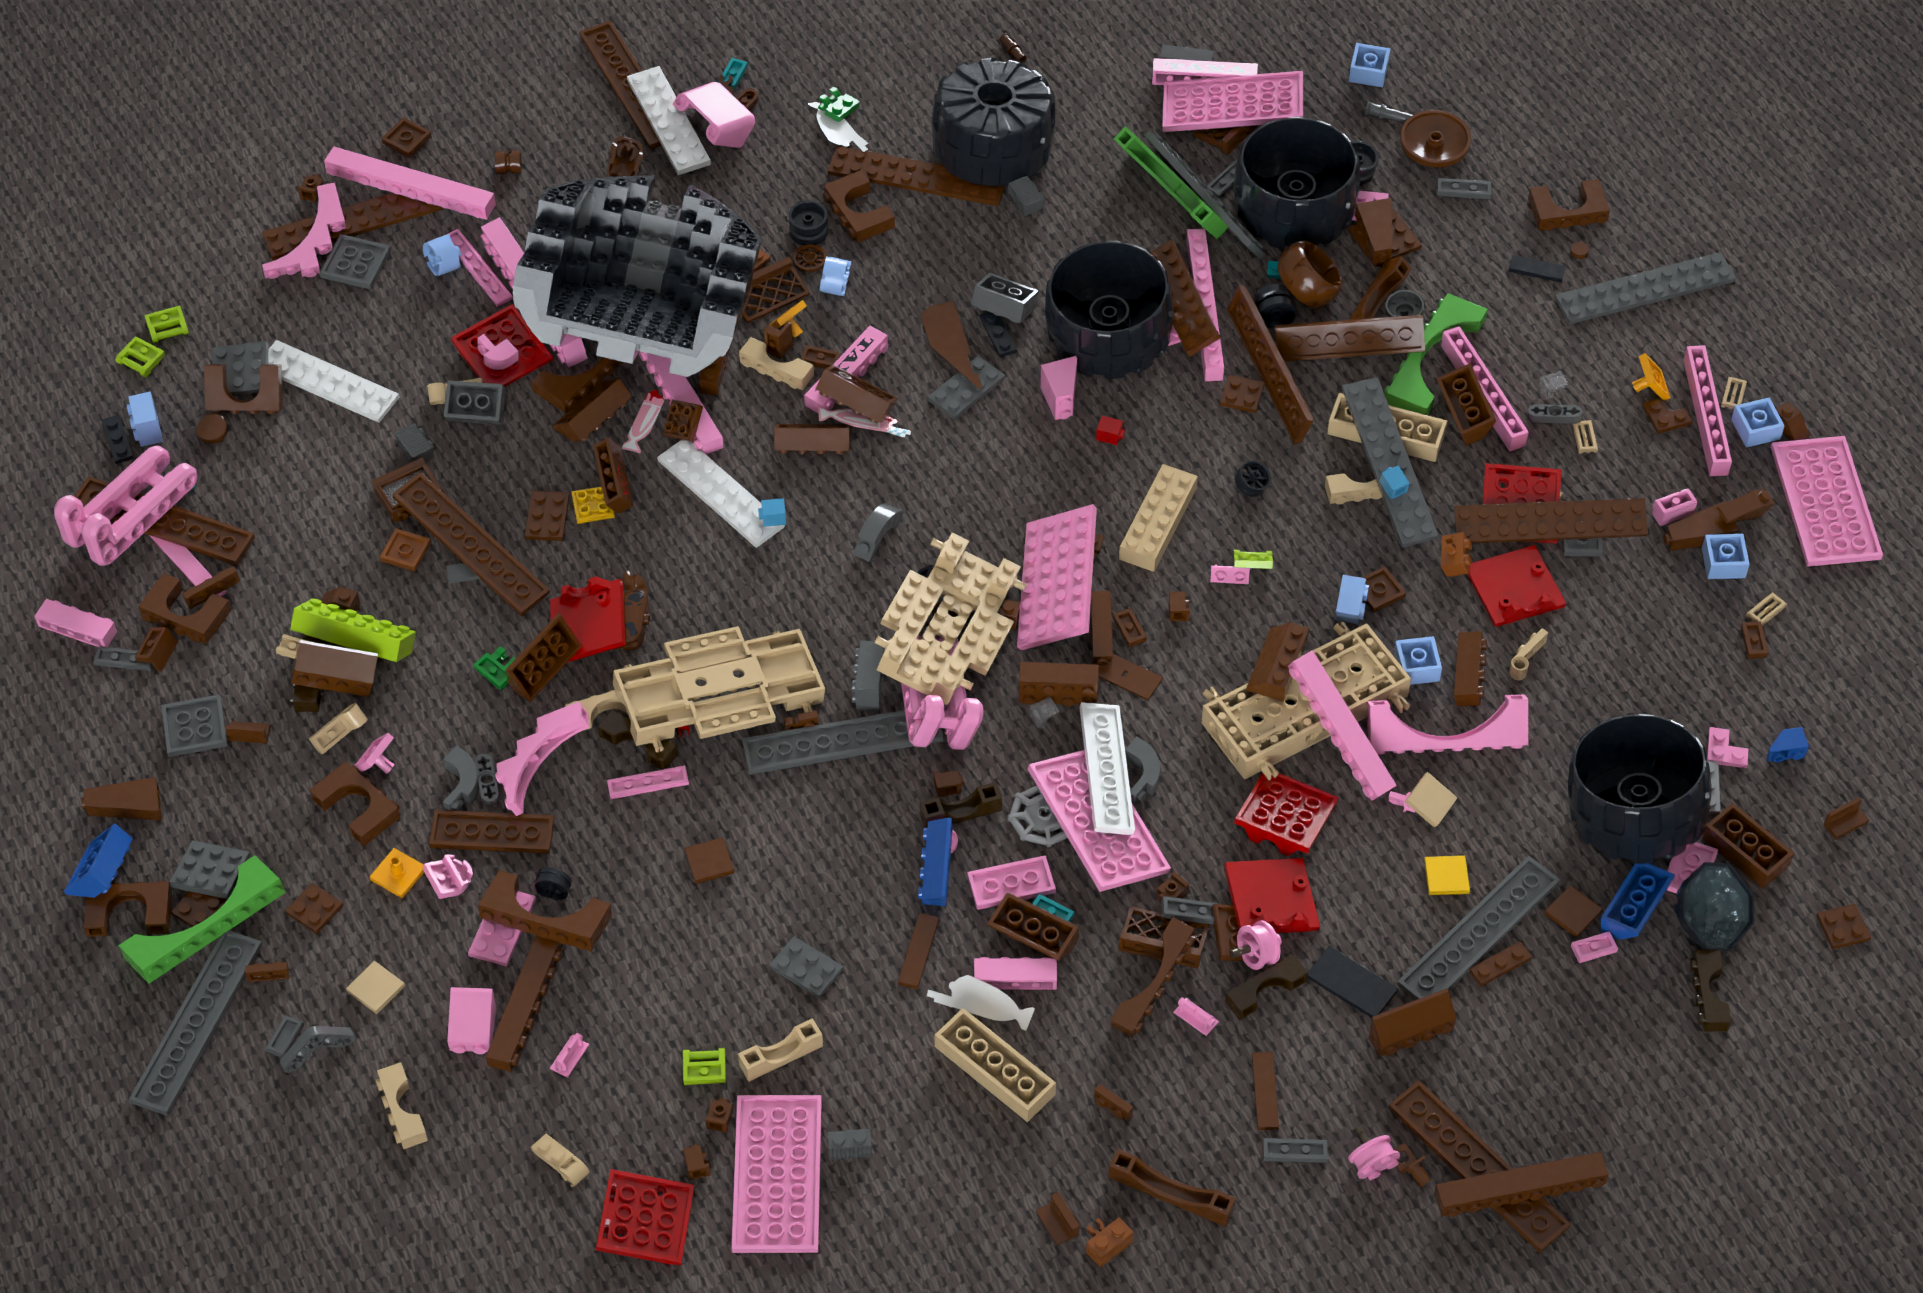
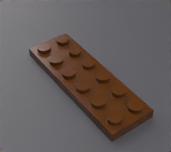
(491, 831)

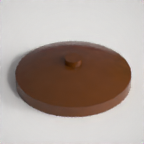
(1435, 138)

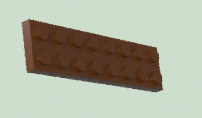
(1190, 313)
(1351, 338)

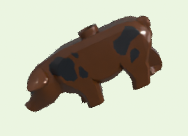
(635, 610)

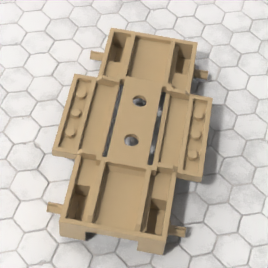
(966, 586)
(660, 690)

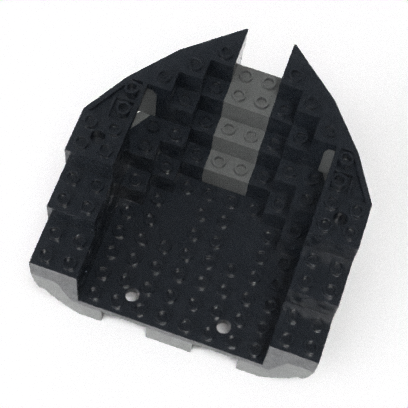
(636, 271)

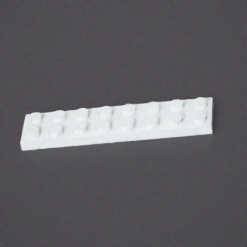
(668, 123)
(332, 382)
(718, 490)
(1107, 769)

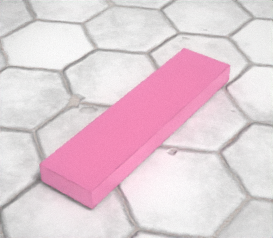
(647, 782)

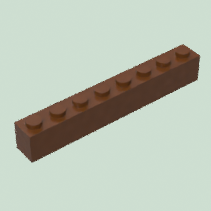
(524, 1004)
(1521, 1184)

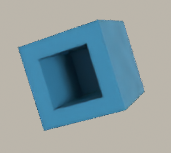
(1394, 482)
(772, 512)

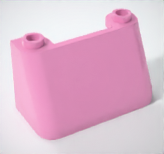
(727, 117)

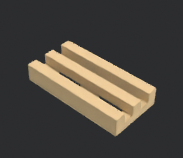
(1731, 404)
(1587, 448)
(1751, 614)

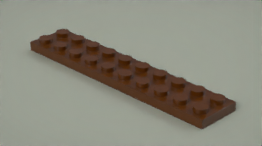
(616, 64)
(910, 175)
(358, 220)
(1270, 364)
(1552, 520)
(186, 528)
(471, 544)
(1471, 1157)

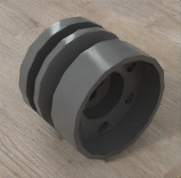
(1404, 304)

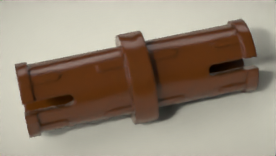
(1012, 48)

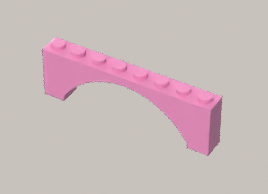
(1504, 728)

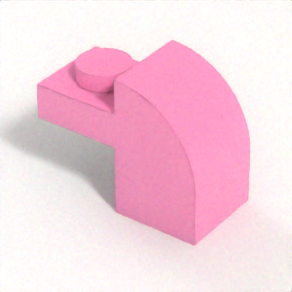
(497, 356)

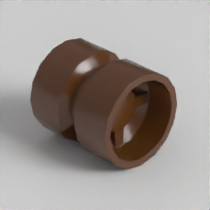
(508, 162)

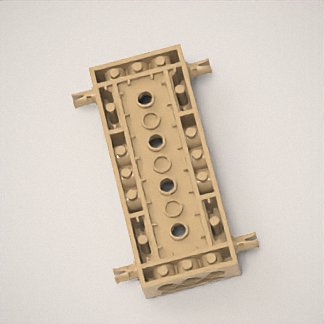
(1295, 727)

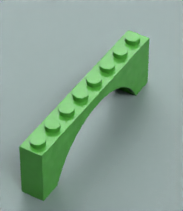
(1171, 182)
(1407, 386)
(158, 954)

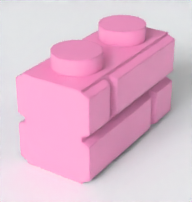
(1674, 507)

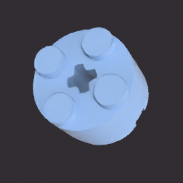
(442, 255)
(835, 276)

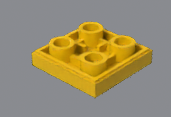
(590, 505)
(1447, 875)

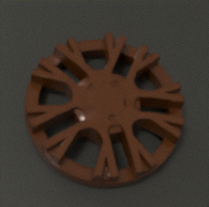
(809, 258)

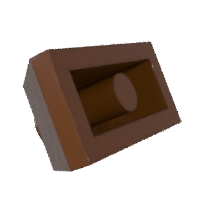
(1793, 422)
(343, 598)

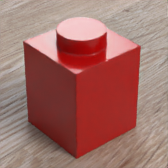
(1110, 430)

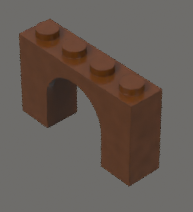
(1551, 216)
(858, 225)
(219, 398)
(198, 626)
(348, 781)
(154, 895)

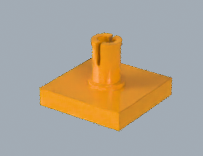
(788, 317)
(1652, 378)
(397, 873)

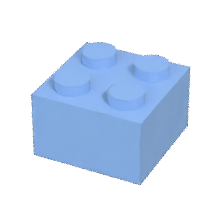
(1369, 65)
(144, 419)
(1757, 422)
(1725, 556)
(1351, 595)
(1419, 659)

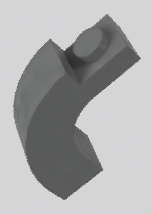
(874, 529)
(1146, 760)
(463, 766)

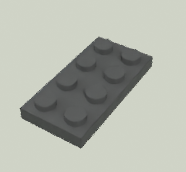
(960, 394)

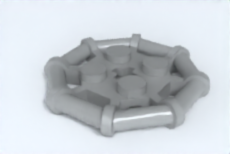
(1033, 818)

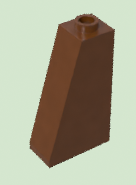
(1376, 227)
(1692, 529)
(1101, 627)
(124, 800)

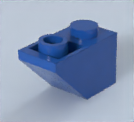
(1788, 745)

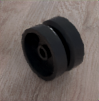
(1368, 160)
(808, 222)
(1275, 305)

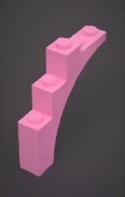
(317, 242)
(533, 750)

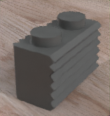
(1026, 195)
(414, 443)
(849, 1144)

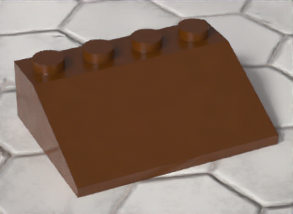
(542, 658)

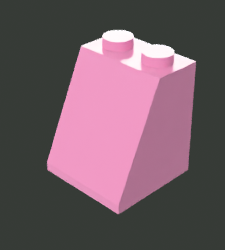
(1059, 386)
(471, 1019)

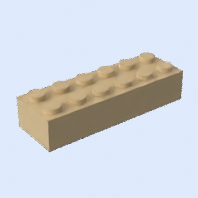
(1419, 433)
(1158, 517)
(995, 1064)

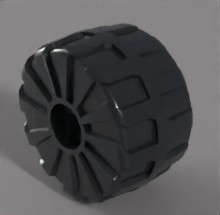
(993, 122)
(1297, 182)
(1109, 309)
(1639, 788)

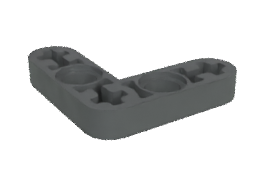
(311, 1038)

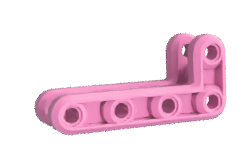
(92, 523)
(929, 713)

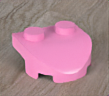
(448, 876)

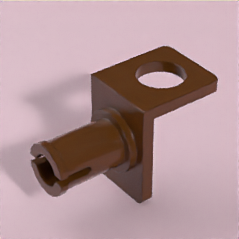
(1413, 1166)

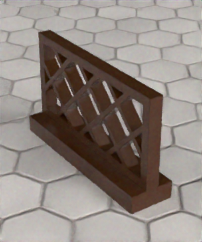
(1231, 139)
(772, 273)
(1154, 948)

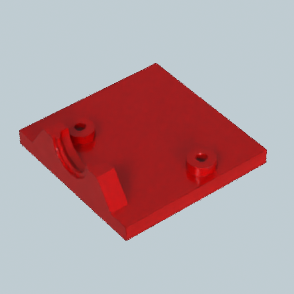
(497, 328)
(1521, 486)
(1514, 587)
(593, 615)
(1286, 813)
(1272, 894)
(649, 1223)

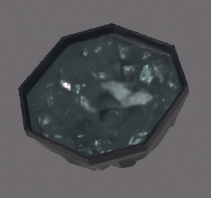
(1715, 906)

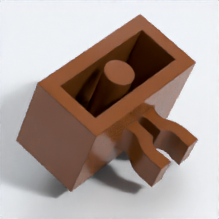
(1455, 554)
(1108, 1240)

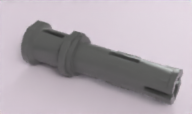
(1382, 112)

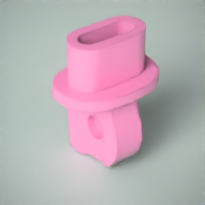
(1399, 799)

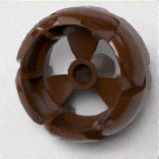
(1309, 274)

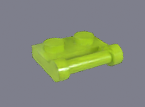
(166, 319)
(142, 351)
(1253, 559)
(704, 1072)

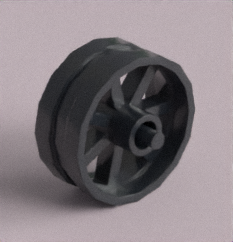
(1259, 473)
(552, 883)

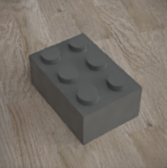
(1004, 297)
(474, 402)
(867, 680)

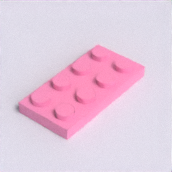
(1021, 878)
(496, 942)

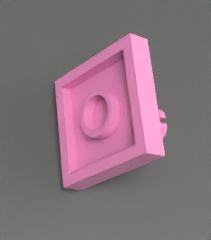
(374, 755)

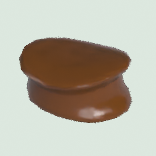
(212, 428)

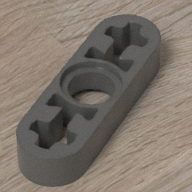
(1569, 418)
(487, 773)

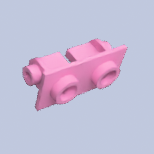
(1229, 574)
(1195, 1016)
(569, 1055)

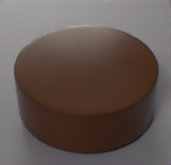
(1579, 250)

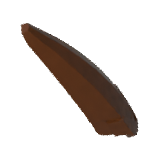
(624, 157)

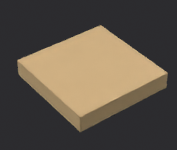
(1430, 799)
(375, 987)

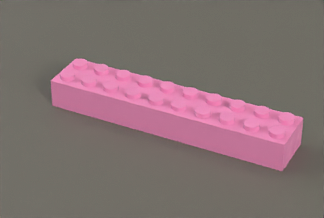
(507, 255)

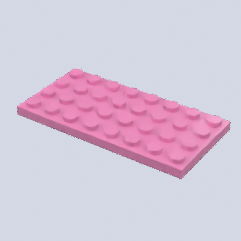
(1231, 101)
(1826, 501)
(1057, 577)
(1108, 857)
(777, 1174)

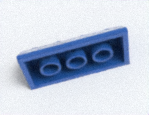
(937, 862)
(99, 863)
(1635, 901)

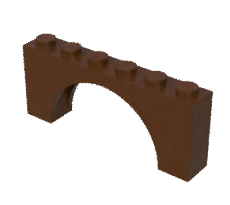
(567, 391)
(577, 929)

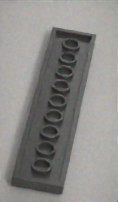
(1206, 194)
(1644, 288)
(1384, 450)
(828, 742)
(1480, 930)
(195, 1023)

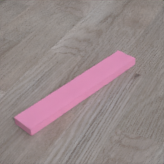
(480, 270)
(185, 562)

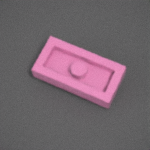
(1594, 947)

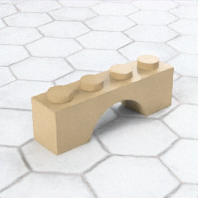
(795, 373)
(1343, 489)
(596, 704)
(761, 1060)
(409, 1126)

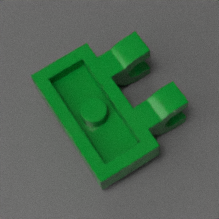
(841, 106)
(492, 669)

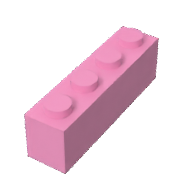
(76, 623)
(1017, 973)

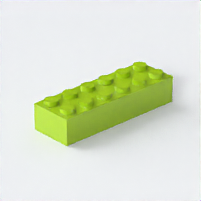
(353, 630)

